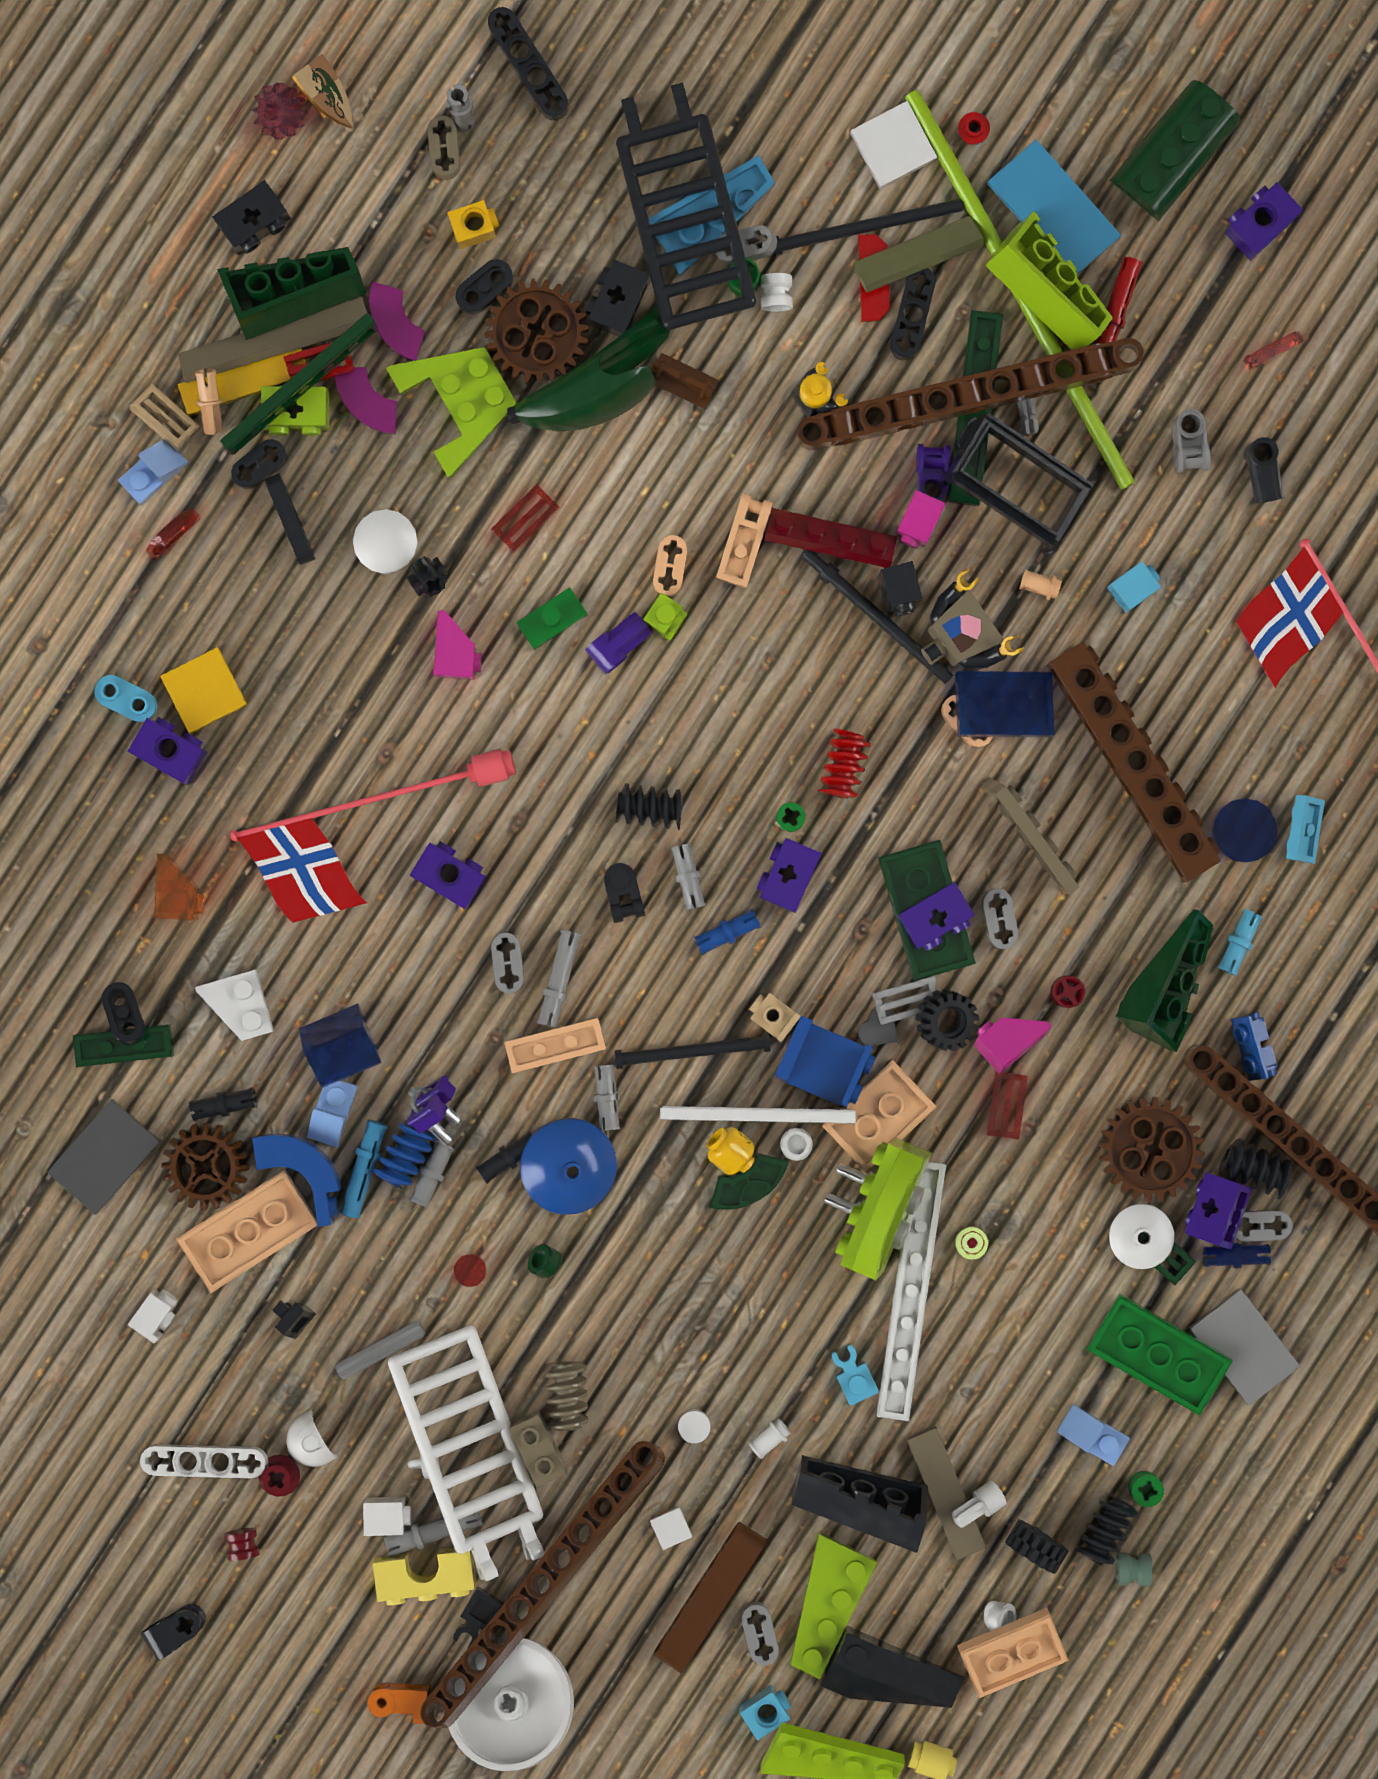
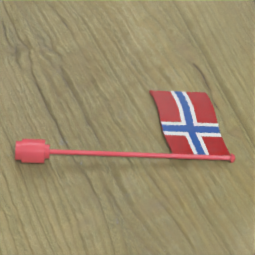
(1295, 615)
(302, 862)

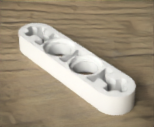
(204, 1461)

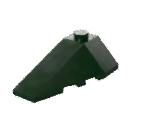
(1161, 994)

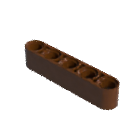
(709, 1597)

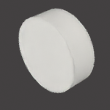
(796, 1144)
(694, 1426)

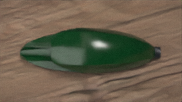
(599, 386)

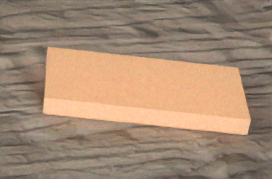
(248, 1231)

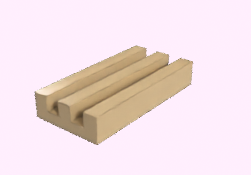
(184, 436)

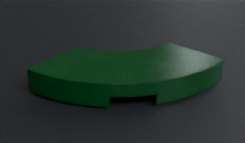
(750, 1186)

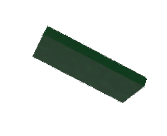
(909, 879)

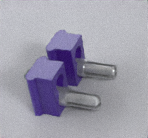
(432, 1108)

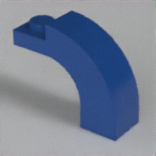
(307, 1159)

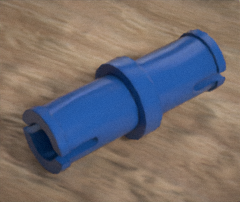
(727, 932)

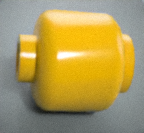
(730, 1150)

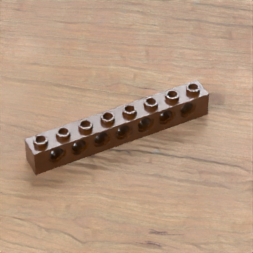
(1206, 850)

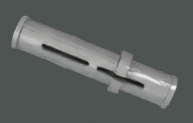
(460, 107)
(559, 979)
(424, 1534)

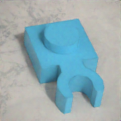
(855, 1379)

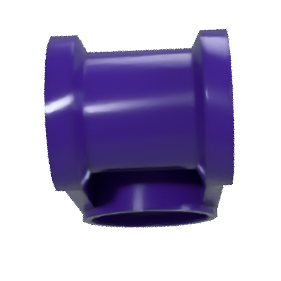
(932, 466)

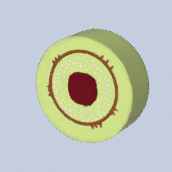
(971, 1242)

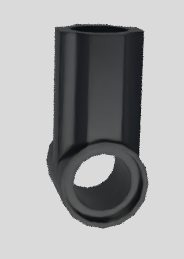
(1264, 475)

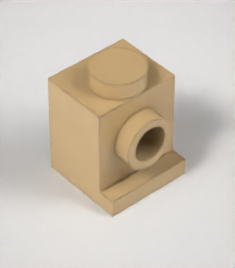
(786, 1019)

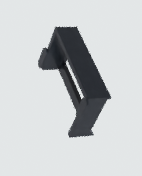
(969, 442)

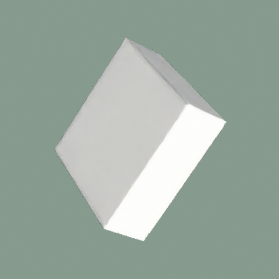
(671, 1527)

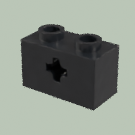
(264, 206)
(619, 317)
(900, 589)

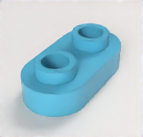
(125, 697)

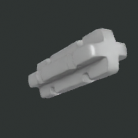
(1027, 412)

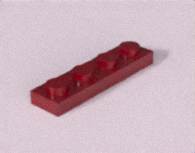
(830, 538)

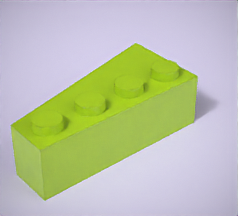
(1048, 284)

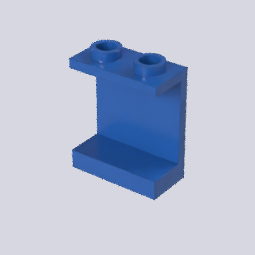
(825, 1064)

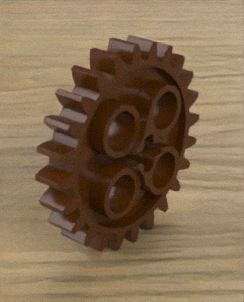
(510, 320)
(1179, 1158)

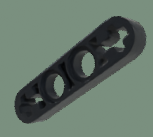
(530, 62)

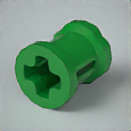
(793, 807)

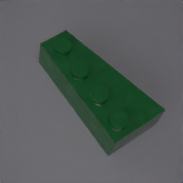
(290, 289)

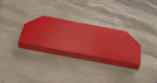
(876, 302)

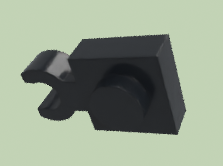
(478, 1613)

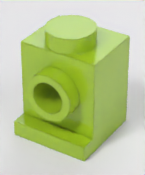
(665, 616)

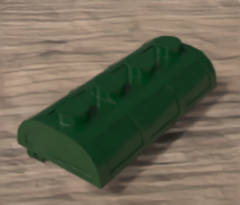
(1176, 148)

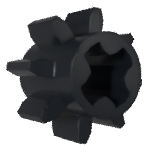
(427, 576)

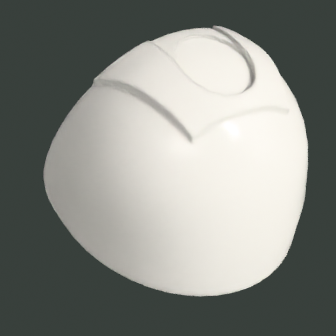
(306, 1443)

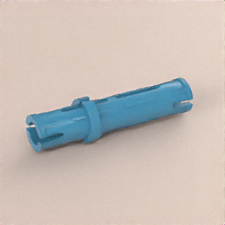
(365, 1162)

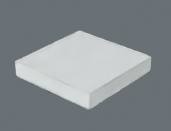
(893, 145)

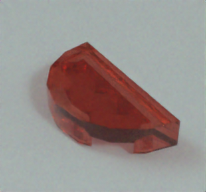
(1272, 350)
(172, 533)

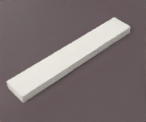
(758, 1114)

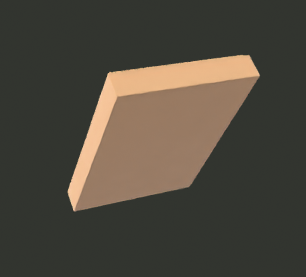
(884, 1110)
(1012, 1652)

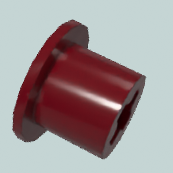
(280, 1475)

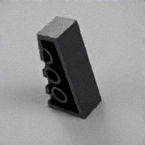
(863, 1501)

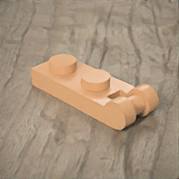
(743, 542)

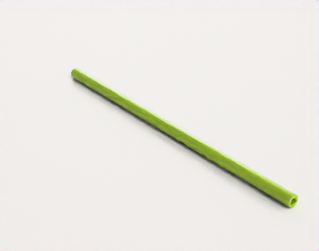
(1041, 330)

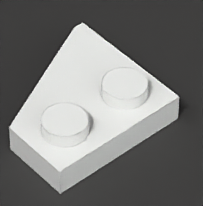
(239, 1004)

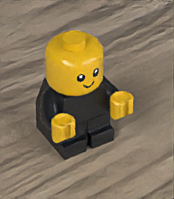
(815, 393)

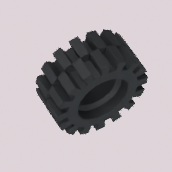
(962, 1028)
(1036, 1546)

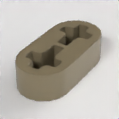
(437, 148)

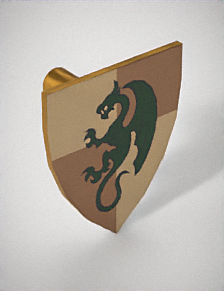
(324, 90)

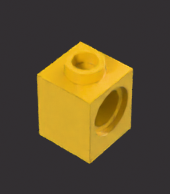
(460, 217)

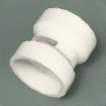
(776, 288)

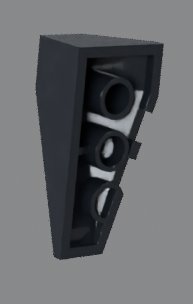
(881, 1672)

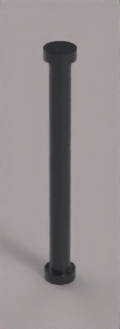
(692, 1050)

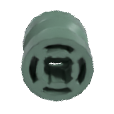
(1131, 1569)

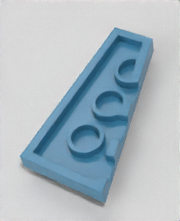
(745, 187)

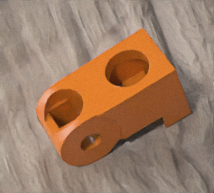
(398, 1699)

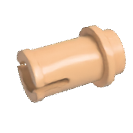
(1040, 584)

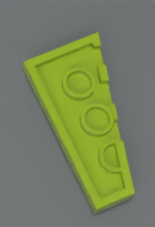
(831, 1596)
(824, 1756)

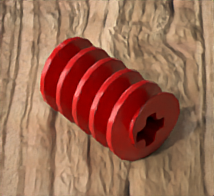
(844, 764)

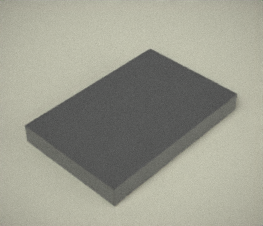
(104, 1156)

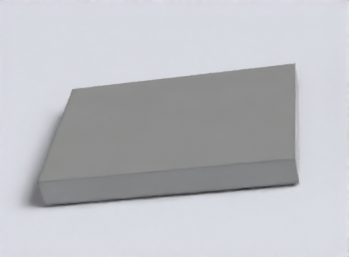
(1245, 1336)

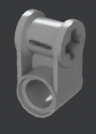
(1190, 443)

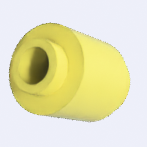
(932, 1760)

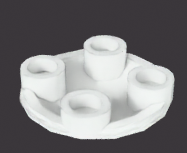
(385, 541)

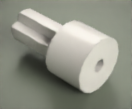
(985, 1501)

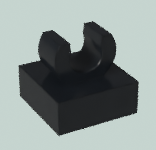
(293, 1318)

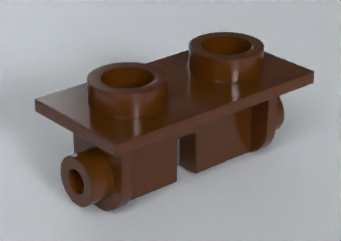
(683, 380)

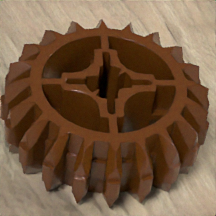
(217, 1173)

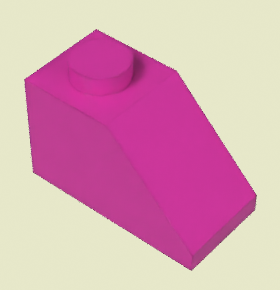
(919, 520)
(454, 651)
(1009, 1040)

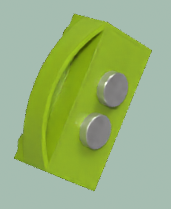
(881, 1219)

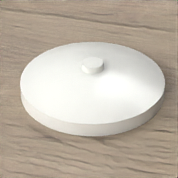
(518, 1712)

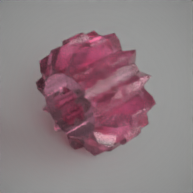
(279, 111)

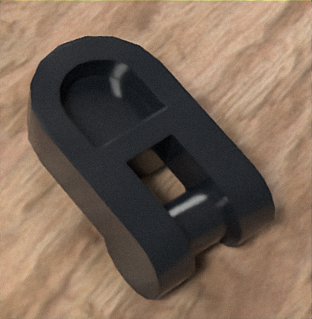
(618, 881)

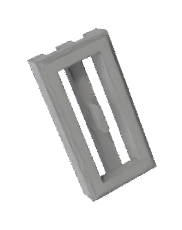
(880, 1007)

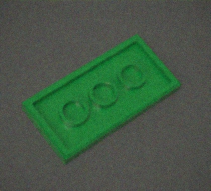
(1159, 1354)

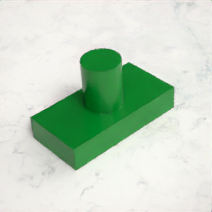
(552, 618)

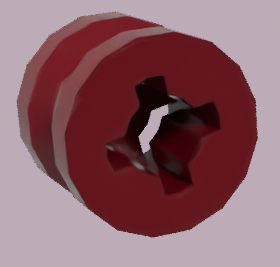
(1075, 994)
(241, 1544)

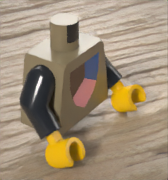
(964, 630)

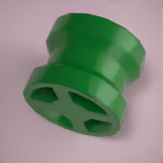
(1143, 1483)

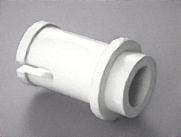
(770, 1438)

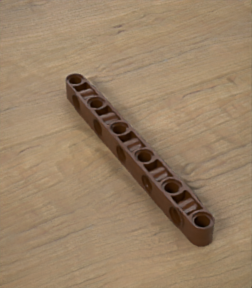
(971, 394)

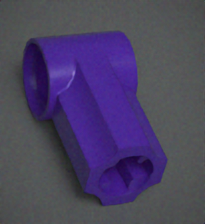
(612, 647)

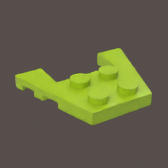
(471, 393)

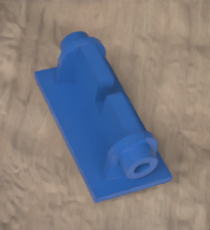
(1256, 1061)

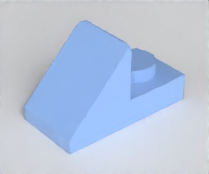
(152, 471)
(332, 1112)
(1093, 1435)

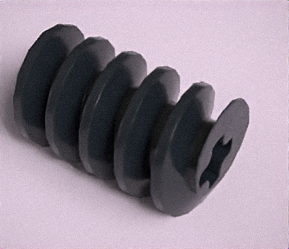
(649, 806)
(1257, 1166)
(1107, 1530)

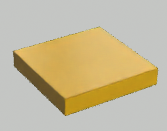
(204, 690)

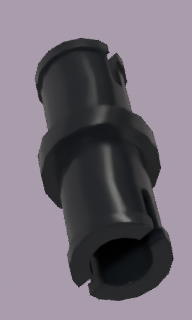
(223, 1104)
(504, 1159)

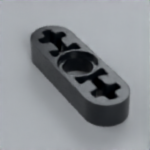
(898, 334)
(290, 519)

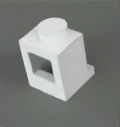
(154, 1315)

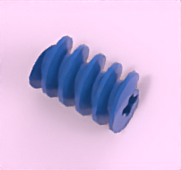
(404, 1156)

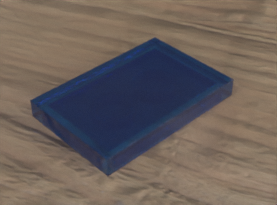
(1004, 704)

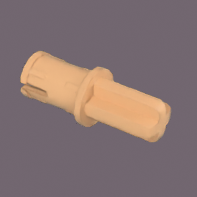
(209, 402)

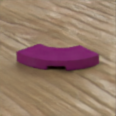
(392, 323)
(366, 403)

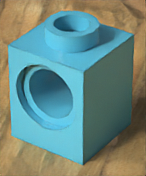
(1135, 586)
(760, 1725)

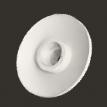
(1125, 1232)

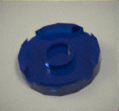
(1244, 830)

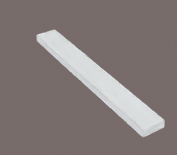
(910, 1300)

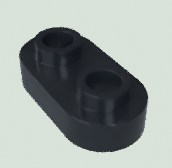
(481, 285)
(124, 1015)

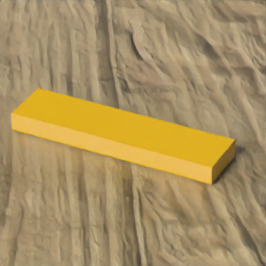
(241, 381)

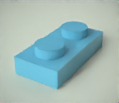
(1305, 829)

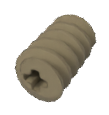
(567, 1395)

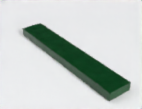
(980, 356)
(299, 384)

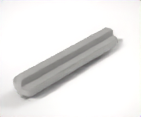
(380, 1350)

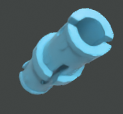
(1240, 942)

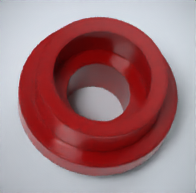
(971, 137)

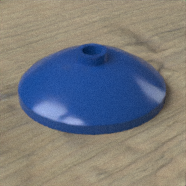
(557, 1148)

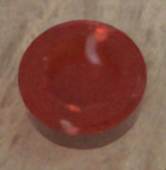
(470, 1270)

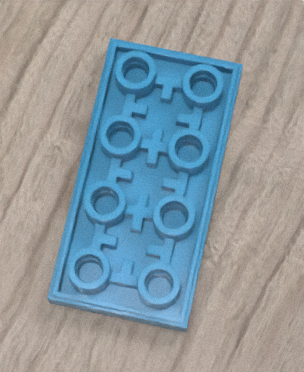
(1040, 185)

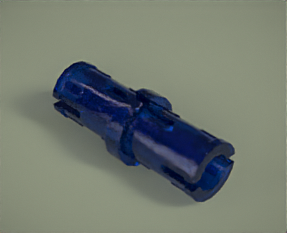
(1237, 1256)

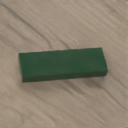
(104, 1049)

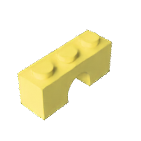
(397, 1581)

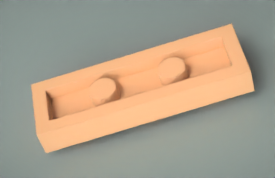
(555, 1045)

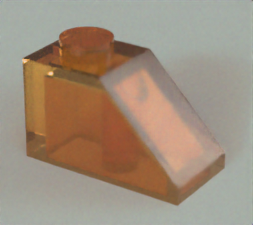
(175, 892)

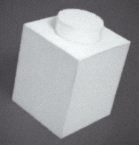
(385, 1516)

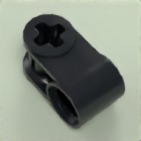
(170, 1631)

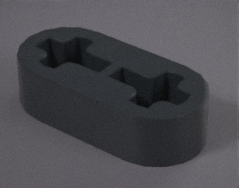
(254, 458)

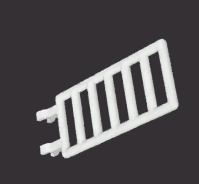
(523, 1523)

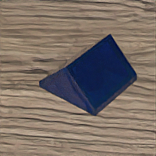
(339, 1045)

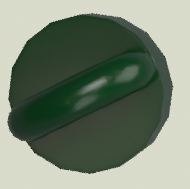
(544, 1261)

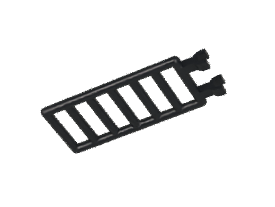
(722, 211)

